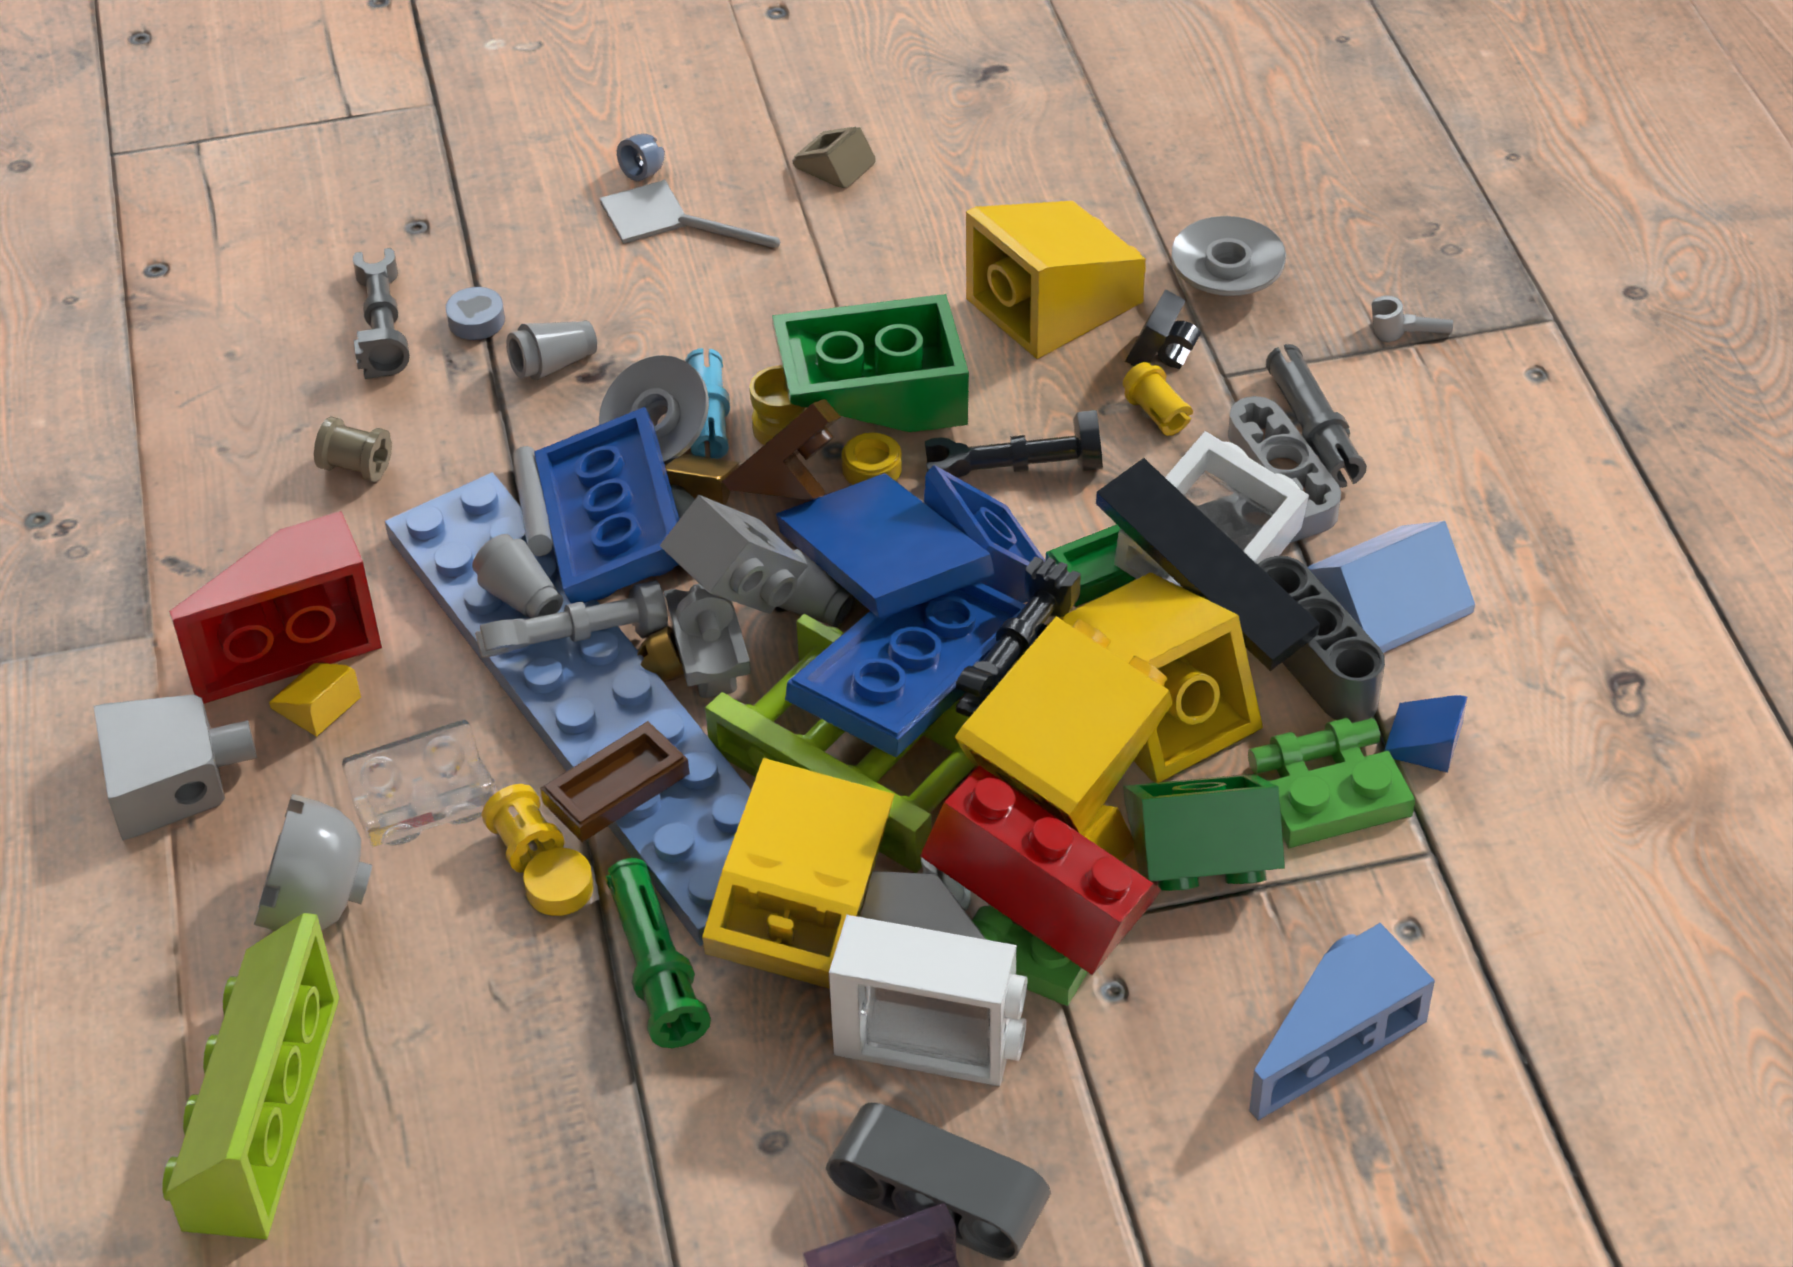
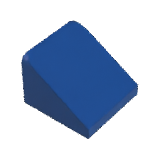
(1427, 731)

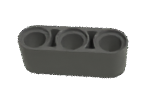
(1342, 663)
(915, 1166)

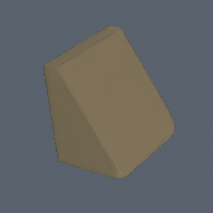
(836, 156)

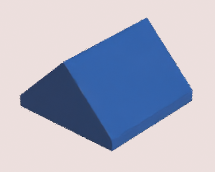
(986, 523)

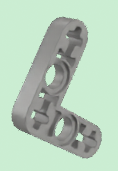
(1285, 441)

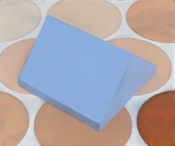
(1399, 583)

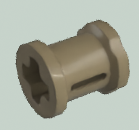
(352, 449)

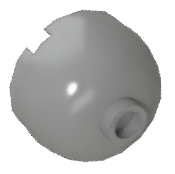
(313, 866)

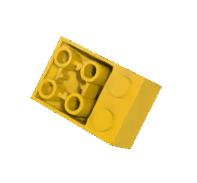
(796, 871)

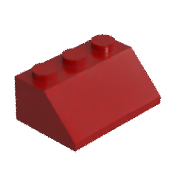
(1037, 870)

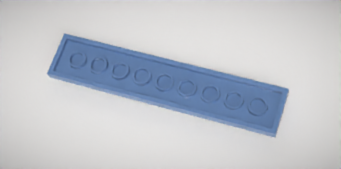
(584, 696)

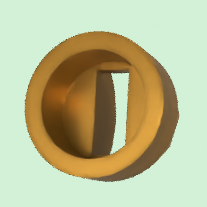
(661, 655)

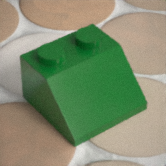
(1206, 830)

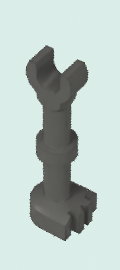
(382, 348)

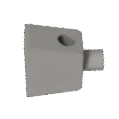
(165, 760)

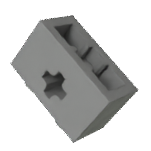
(734, 555)

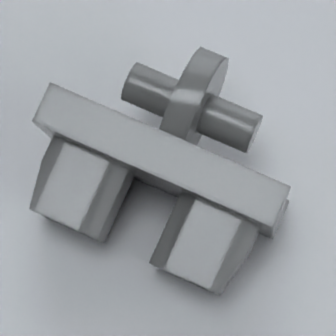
(707, 640)

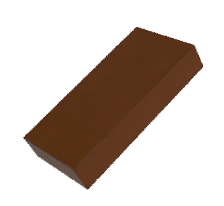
(614, 781)

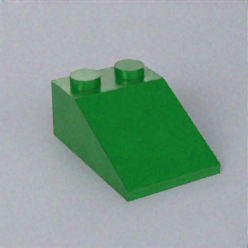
(878, 362)

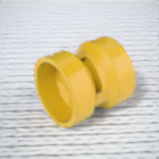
(771, 404)

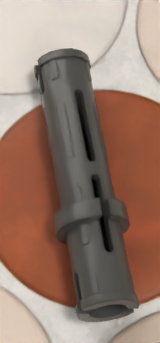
(1322, 427)

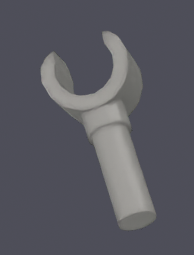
(1391, 322)

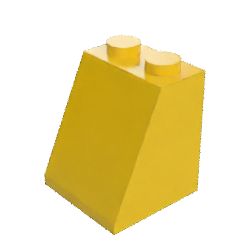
(1048, 272)
(1198, 652)
(1067, 721)

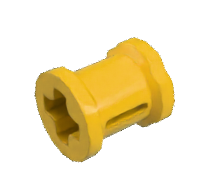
(522, 828)

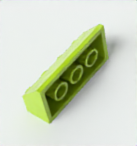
(255, 1086)

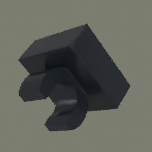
(1164, 335)

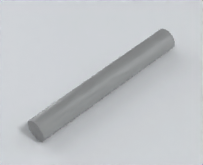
(532, 502)

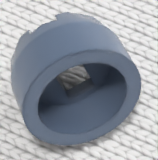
(639, 146)

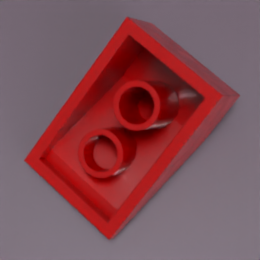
(278, 611)

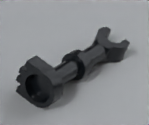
(961, 459)
(1050, 593)

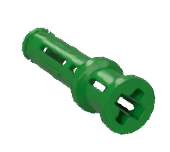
(662, 973)

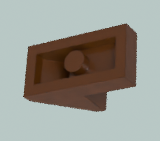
(775, 466)

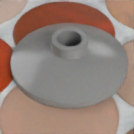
(1228, 255)
(663, 387)

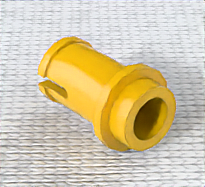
(1148, 387)

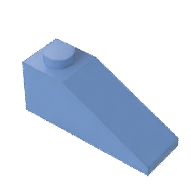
(1352, 1006)

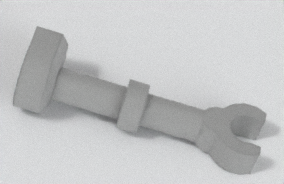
(643, 609)

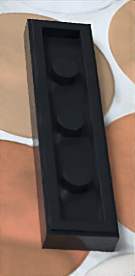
(1207, 561)

